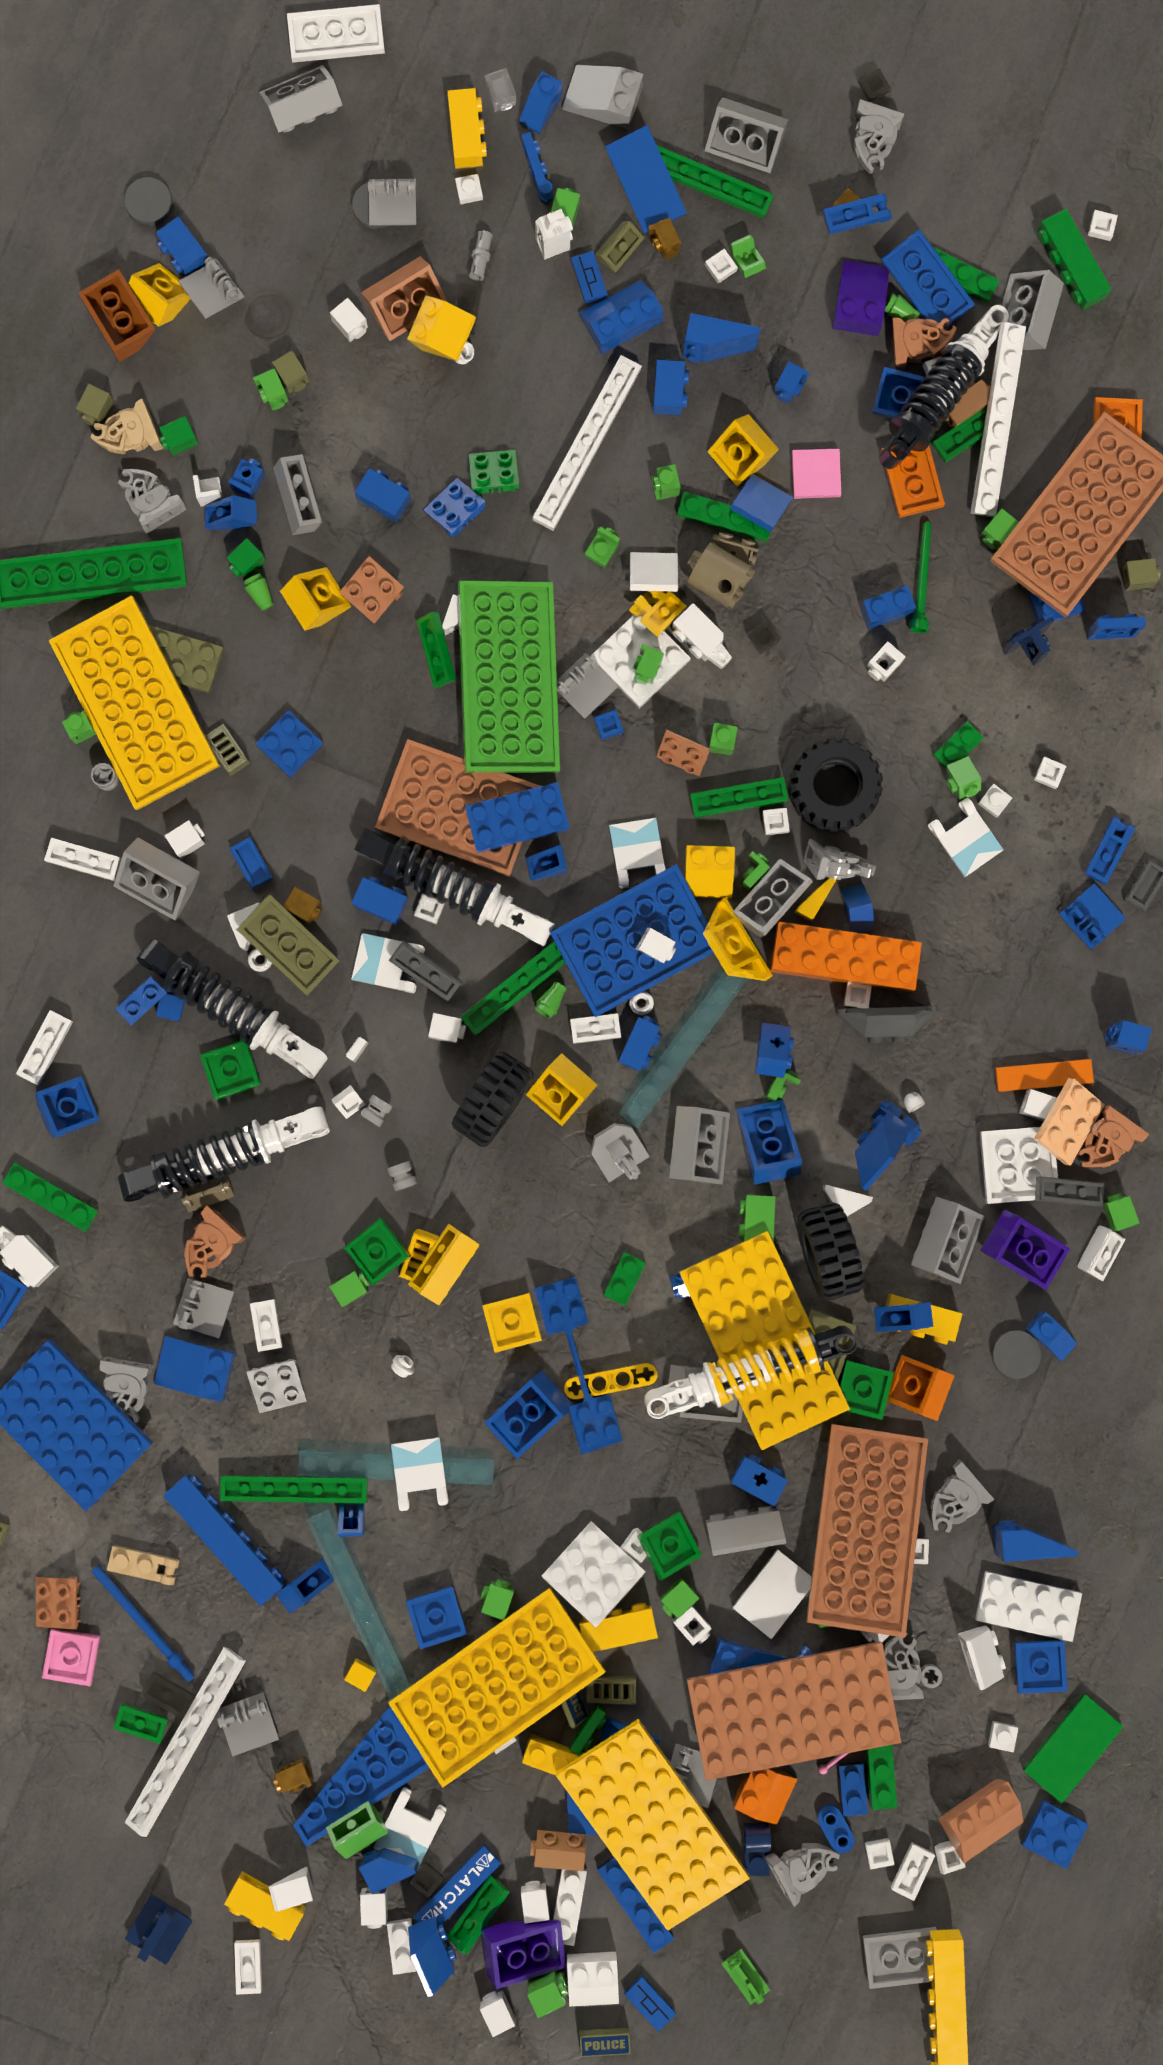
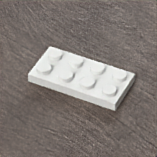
(335, 33)
(1028, 1606)

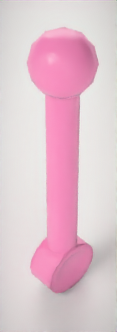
(824, 1768)

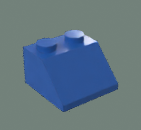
(431, 1954)

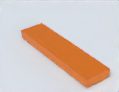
(1043, 1075)

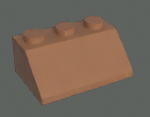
(399, 296)
(982, 1819)

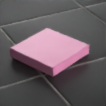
(816, 473)
(71, 1656)

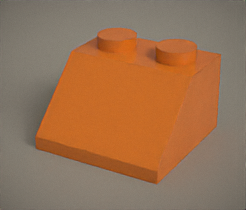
(919, 1387)
(764, 1794)

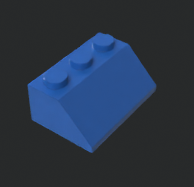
(622, 316)

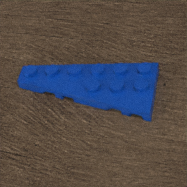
(373, 1770)

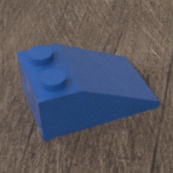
(717, 338)
(769, 1142)
(879, 1147)
(195, 1369)
(529, 1414)
(1019, 1543)
(733, 1655)

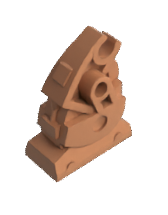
(919, 340)
(1113, 1137)
(212, 1238)

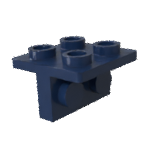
(1033, 643)
(158, 1930)

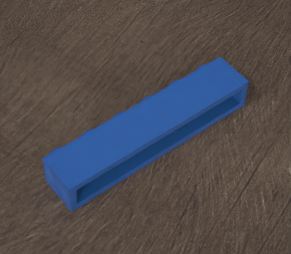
(225, 1539)

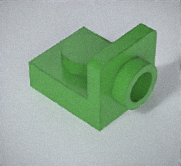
(603, 546)
(754, 875)
(778, 1087)

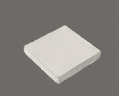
(653, 571)

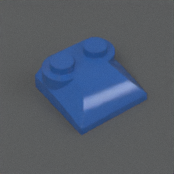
(894, 391)
(66, 1107)

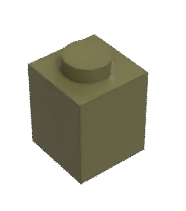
(291, 372)
(94, 405)
(1140, 574)

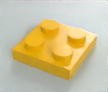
(512, 1322)

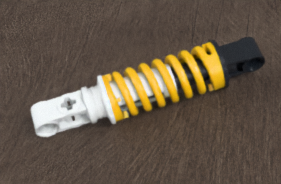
(739, 1374)

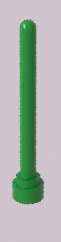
(919, 623)

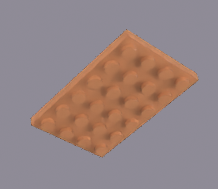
(430, 803)

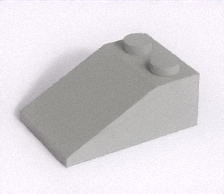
(604, 94)
(728, 1412)

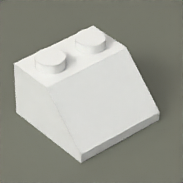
(981, 1656)
(592, 1979)

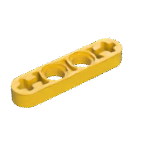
(611, 1384)

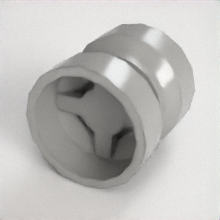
(101, 773)
(373, 1115)
(402, 1176)

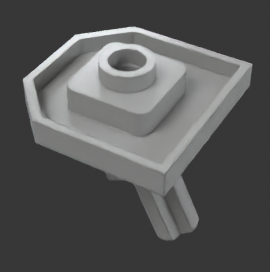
(618, 1151)

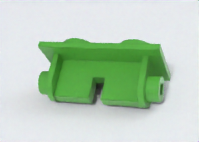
(746, 1977)

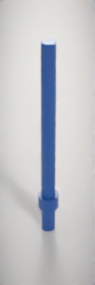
(175, 1660)

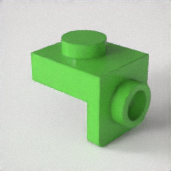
(747, 257)

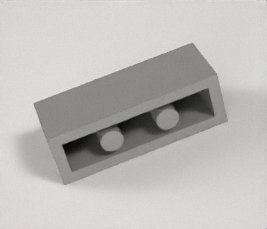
(297, 494)

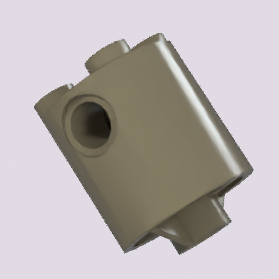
(719, 575)

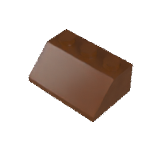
(118, 315)

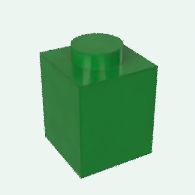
(178, 436)
(245, 560)

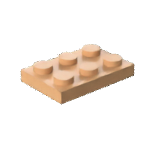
(1069, 1121)

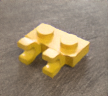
(662, 614)

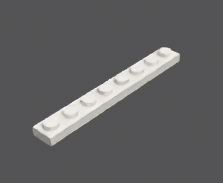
(998, 419)
(587, 443)
(185, 1742)

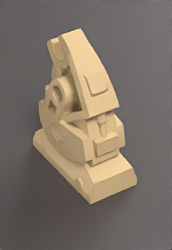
(128, 430)

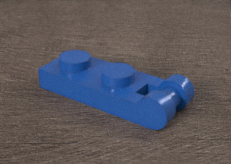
(537, 168)
(856, 214)
(1109, 851)

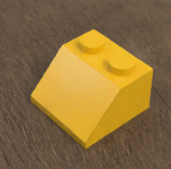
(158, 293)
(441, 328)
(742, 449)
(314, 598)
(710, 871)
(561, 1089)

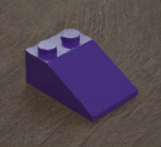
(861, 298)
(1025, 1249)
(522, 1950)

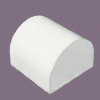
(948, 1858)

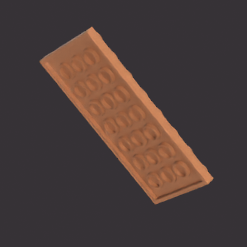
(1083, 515)
(867, 1531)
(793, 1710)

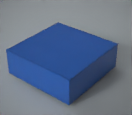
(608, 725)
(170, 1008)

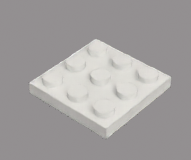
(621, 650)
(1012, 1163)
(593, 1574)

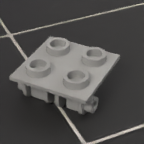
(392, 202)
(211, 288)
(585, 685)
(203, 1308)
(276, 1385)
(247, 1724)
(690, 1768)

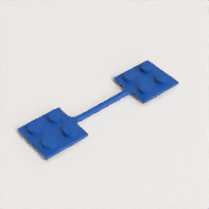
(594, 1417)

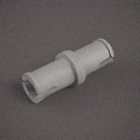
(480, 255)

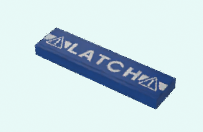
(459, 1886)

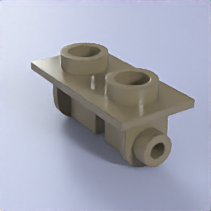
(743, 549)
(207, 1193)

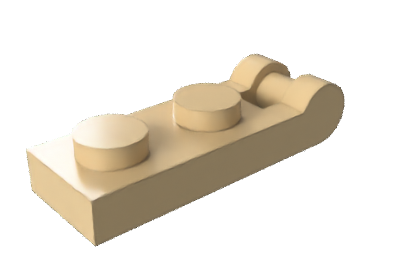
(142, 1564)

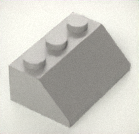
(301, 99)
(746, 135)
(1032, 303)
(156, 878)
(771, 898)
(699, 1145)
(948, 1240)
(745, 1530)

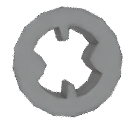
(925, 1668)

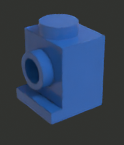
(790, 382)
(247, 485)

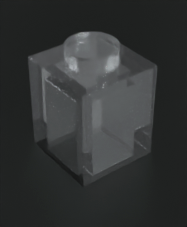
(500, 90)

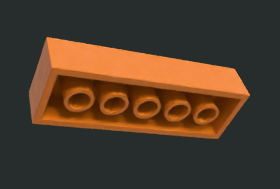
(845, 957)

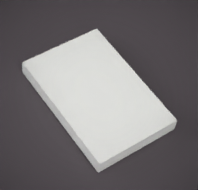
(773, 1594)

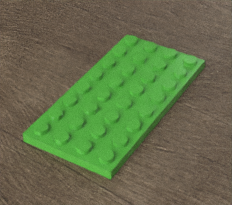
(508, 677)

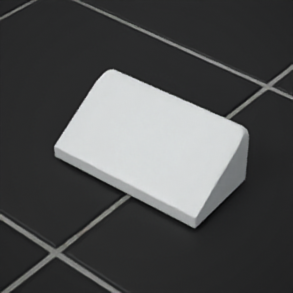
(1101, 1252)

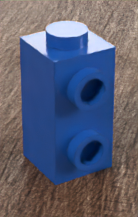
(641, 1040)

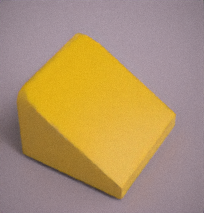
(360, 1674)

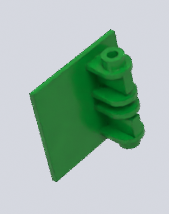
(494, 471)

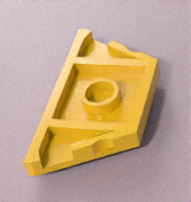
(733, 945)

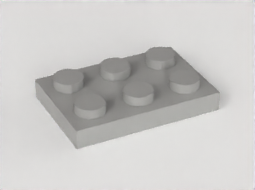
(897, 1957)

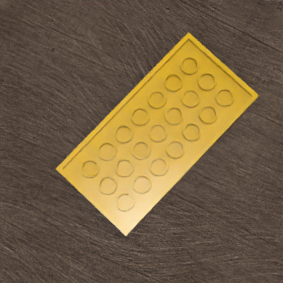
(134, 703)
(745, 1304)
(496, 1687)
(652, 1824)

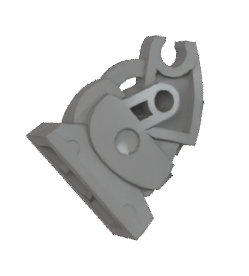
(874, 131)
(152, 500)
(833, 863)
(125, 1383)
(958, 1495)
(902, 1674)
(801, 1869)

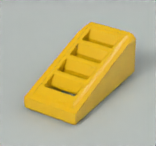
(812, 904)
(422, 1236)

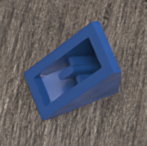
(547, 864)
(858, 908)
(351, 1519)

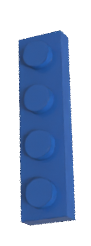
(635, 1905)

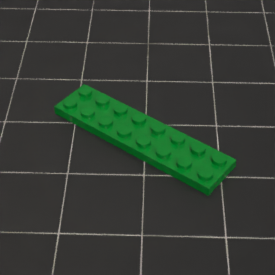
(92, 573)

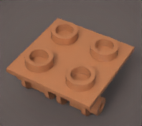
(372, 589)
(683, 753)
(57, 1602)

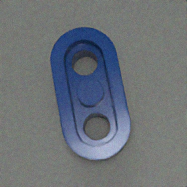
(835, 1829)

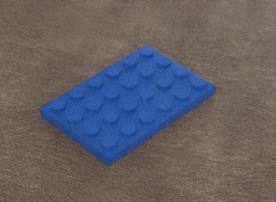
(603, 941)
(69, 1425)

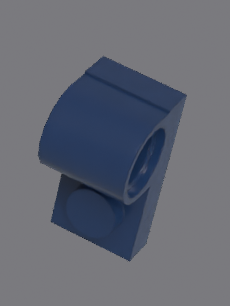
(756, 1846)

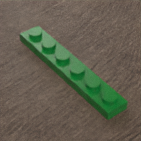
(716, 184)
(513, 989)
(294, 1489)

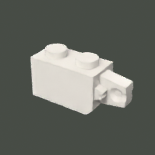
(553, 233)
(702, 636)
(26, 1258)

